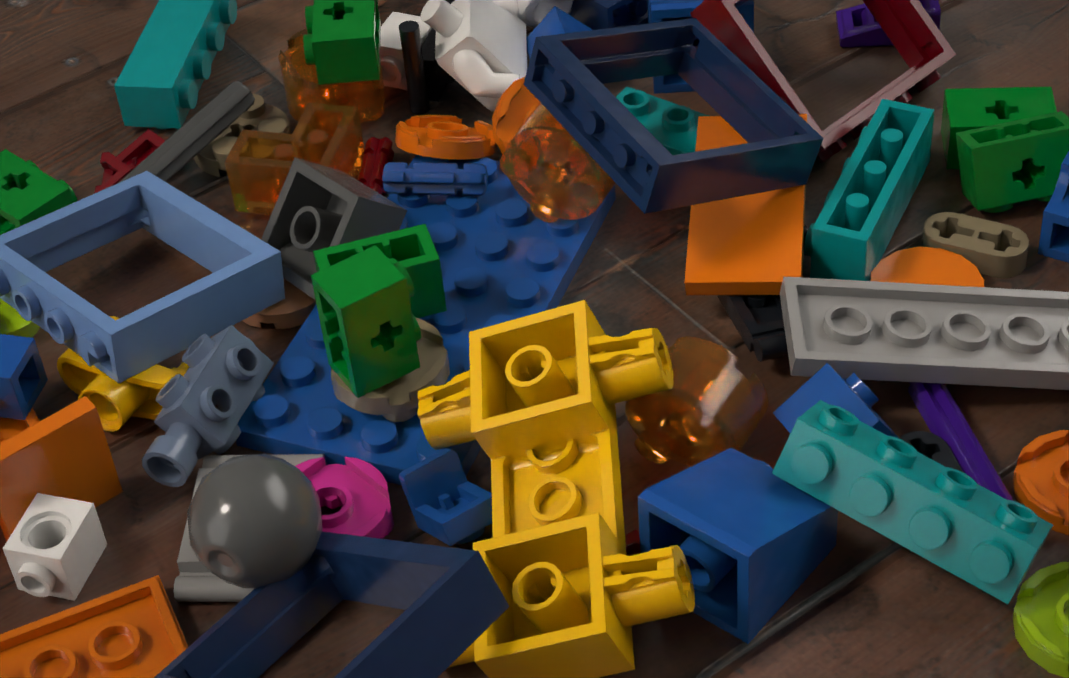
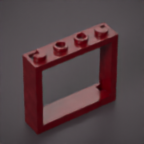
(903, 22)

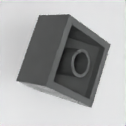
(324, 210)

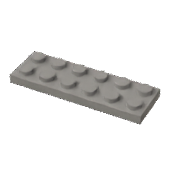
(927, 332)

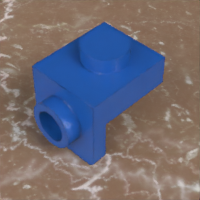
(444, 499)

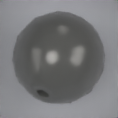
(254, 520)

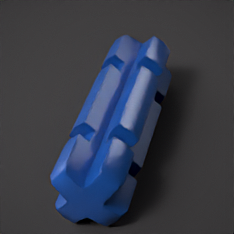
(435, 178)

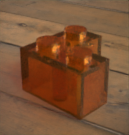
(263, 159)

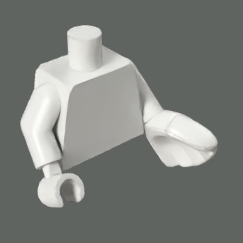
(485, 41)

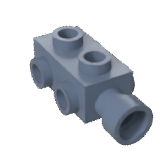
(221, 373)

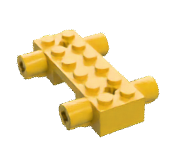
(547, 420)

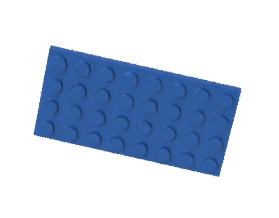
(494, 269)

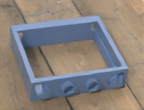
(243, 279)

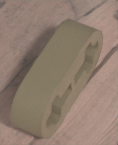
(979, 242)

